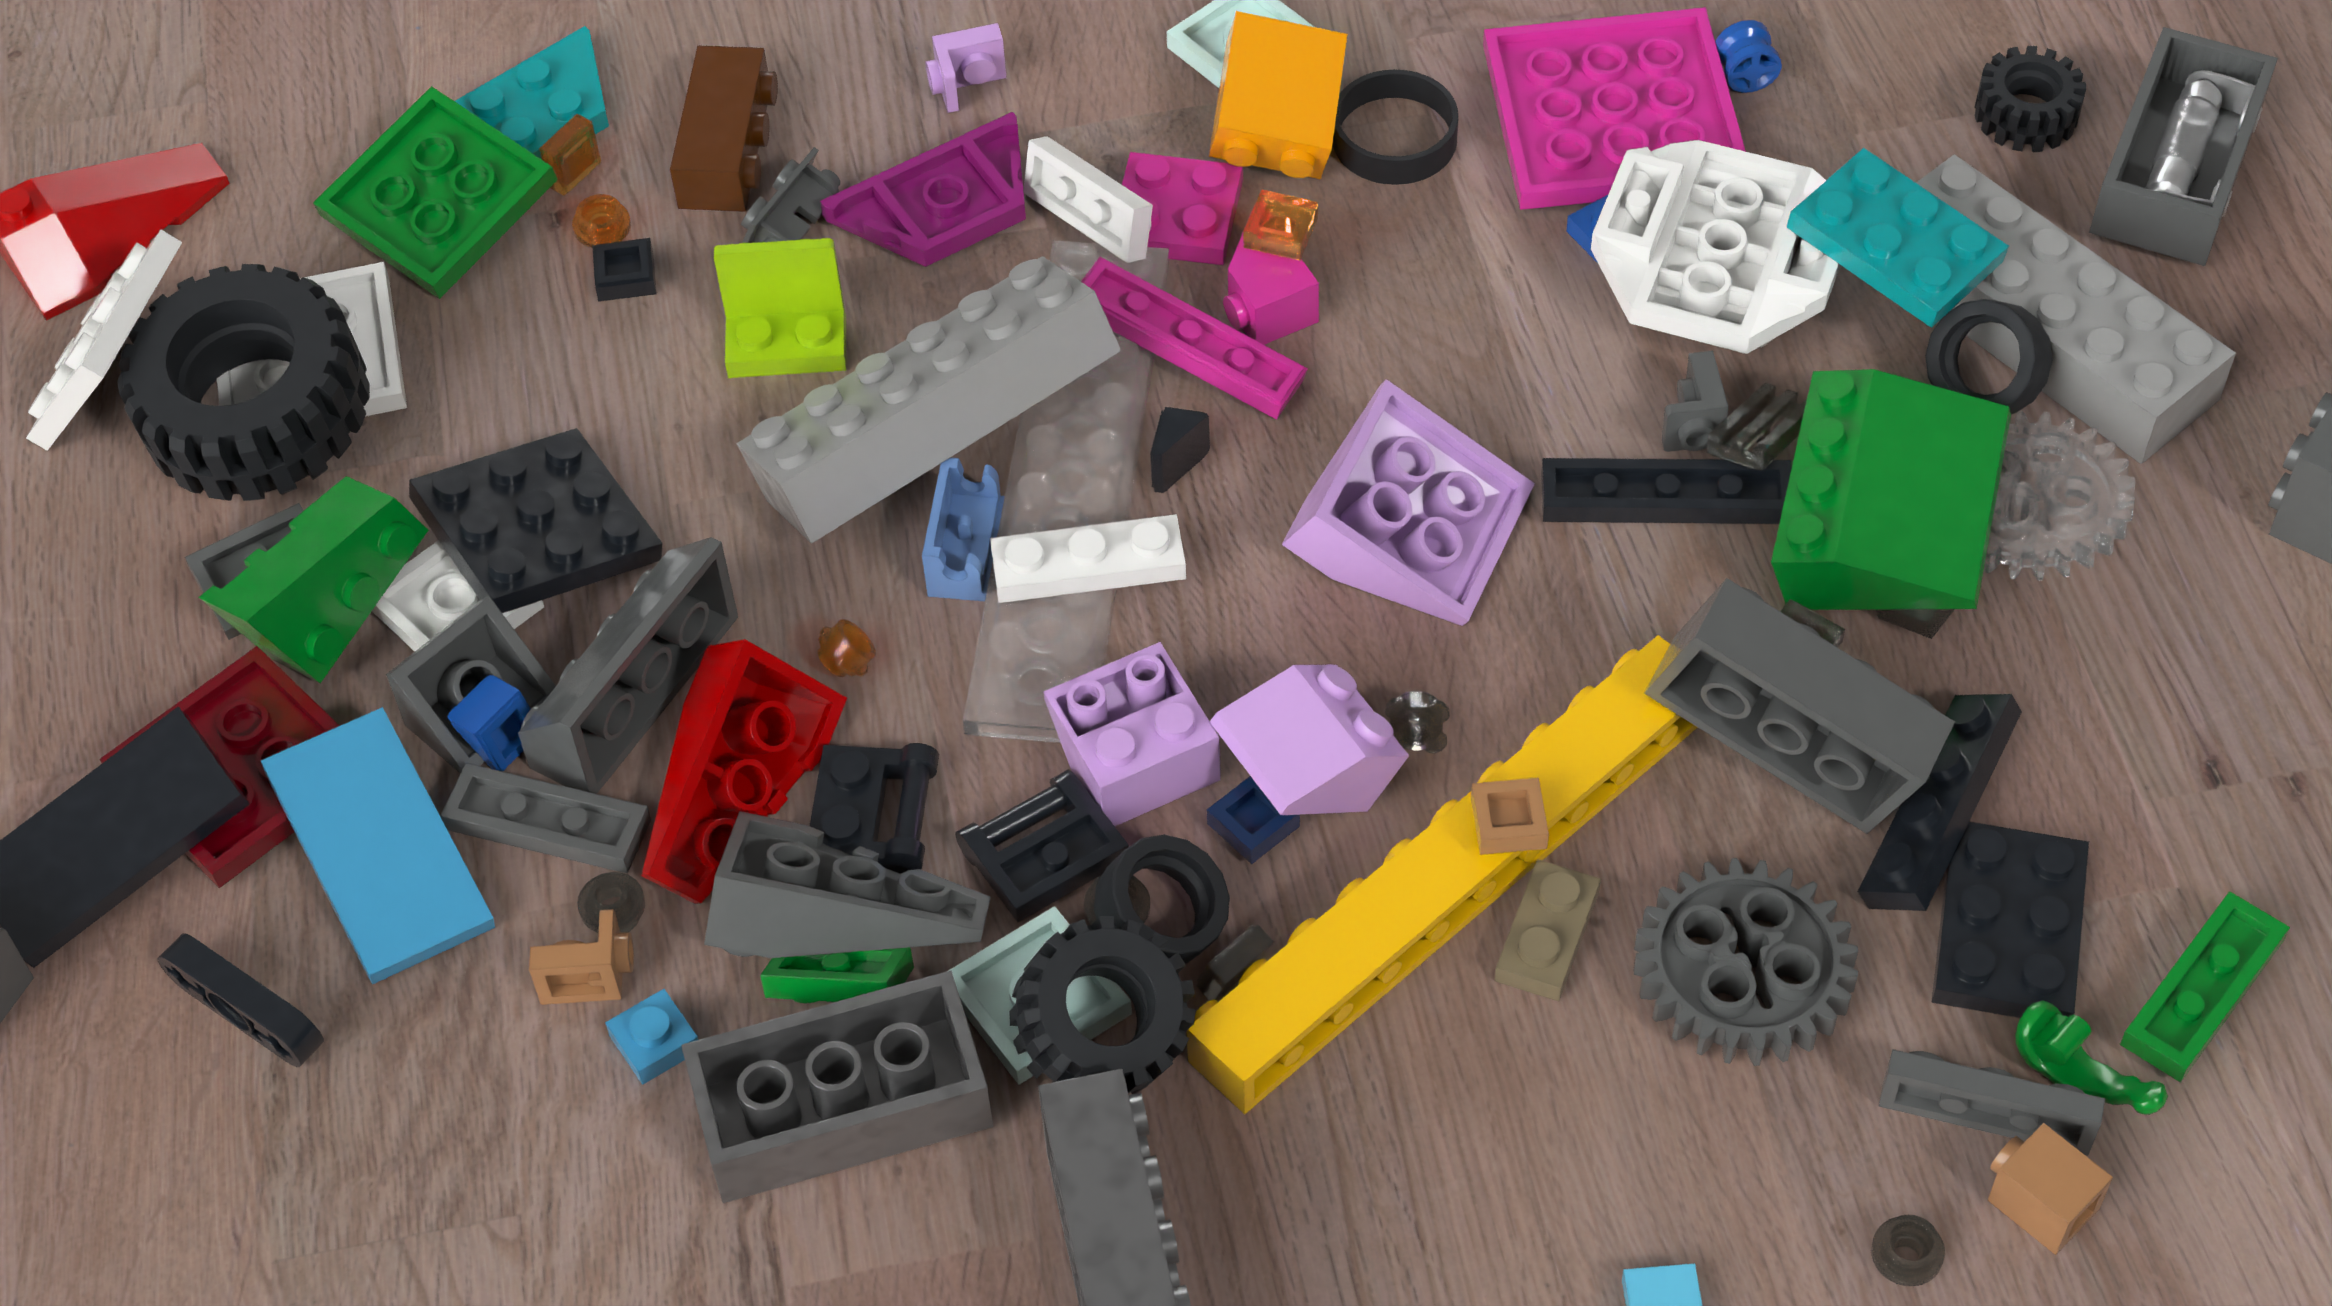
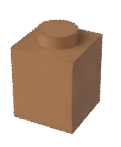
(2047, 1187)

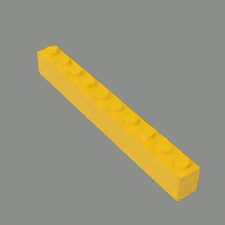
(1427, 889)

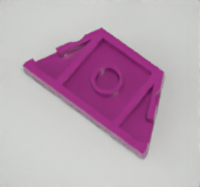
(939, 197)

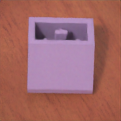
(1135, 734)

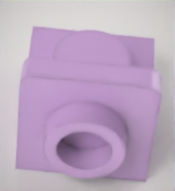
(965, 60)

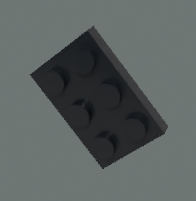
(2011, 921)

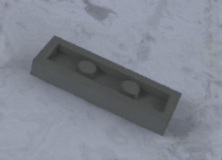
(546, 818)
(1988, 1099)

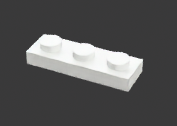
(1087, 199)
(1088, 558)

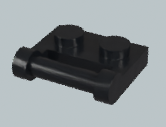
(852, 799)
(1051, 858)

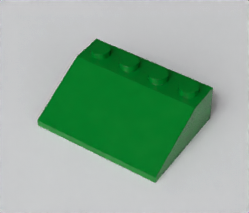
(1889, 495)

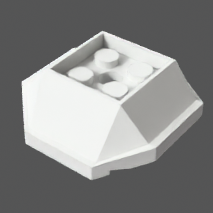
(1705, 247)

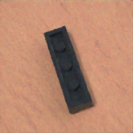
(1662, 491)
(1936, 815)

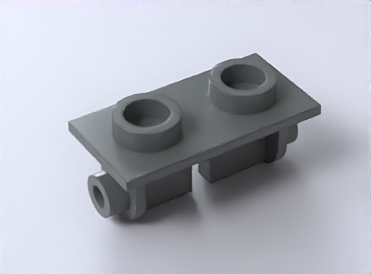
(798, 190)

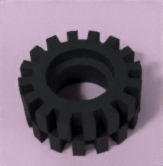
(2032, 76)

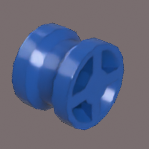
(1748, 56)

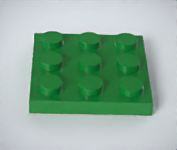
(435, 192)

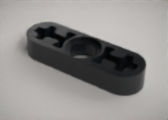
(241, 1000)

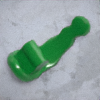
(2054, 1049)

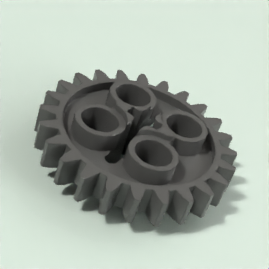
(1800, 946)

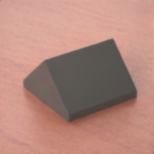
(452, 665)

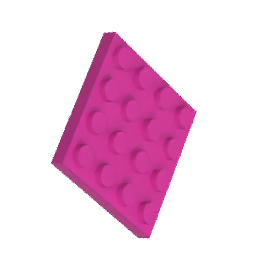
(1601, 86)

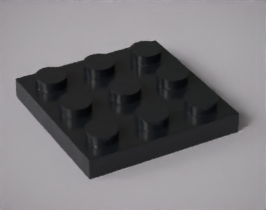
(535, 520)

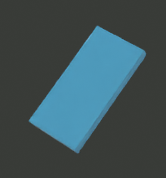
(378, 845)

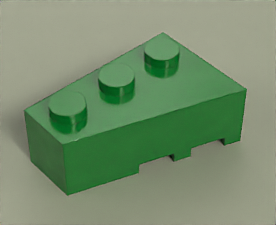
(320, 579)

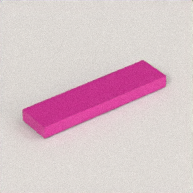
(1194, 340)

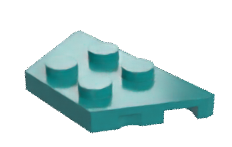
(543, 93)

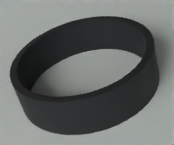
(1396, 169)

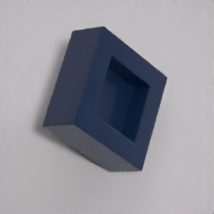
(1250, 821)

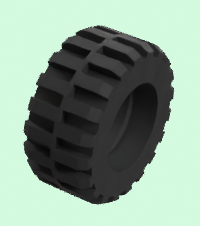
(222, 325)

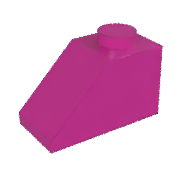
(1270, 294)

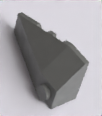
(798, 897)

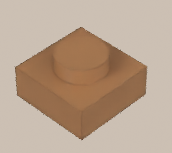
(1509, 816)

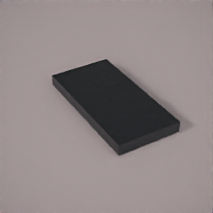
(111, 834)

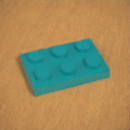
(1897, 237)

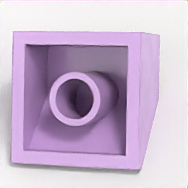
(1312, 741)

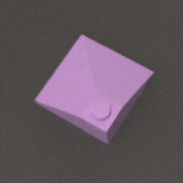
(1410, 510)

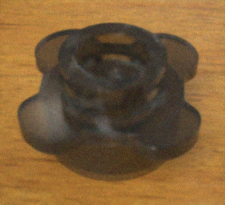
(1418, 721)

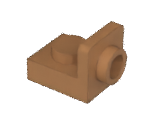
(583, 971)

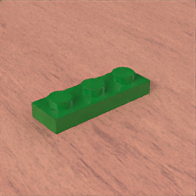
(2204, 986)

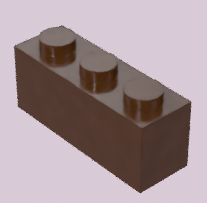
(723, 128)

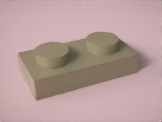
(1547, 930)

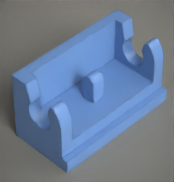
(959, 533)

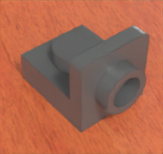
(1699, 405)

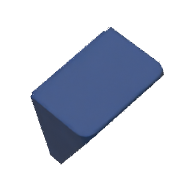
(491, 721)

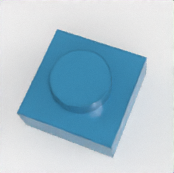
(651, 1035)

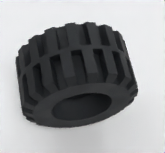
(1131, 963)

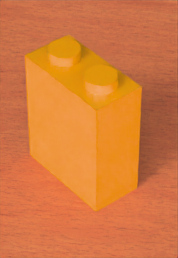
(1278, 96)

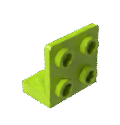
(782, 307)

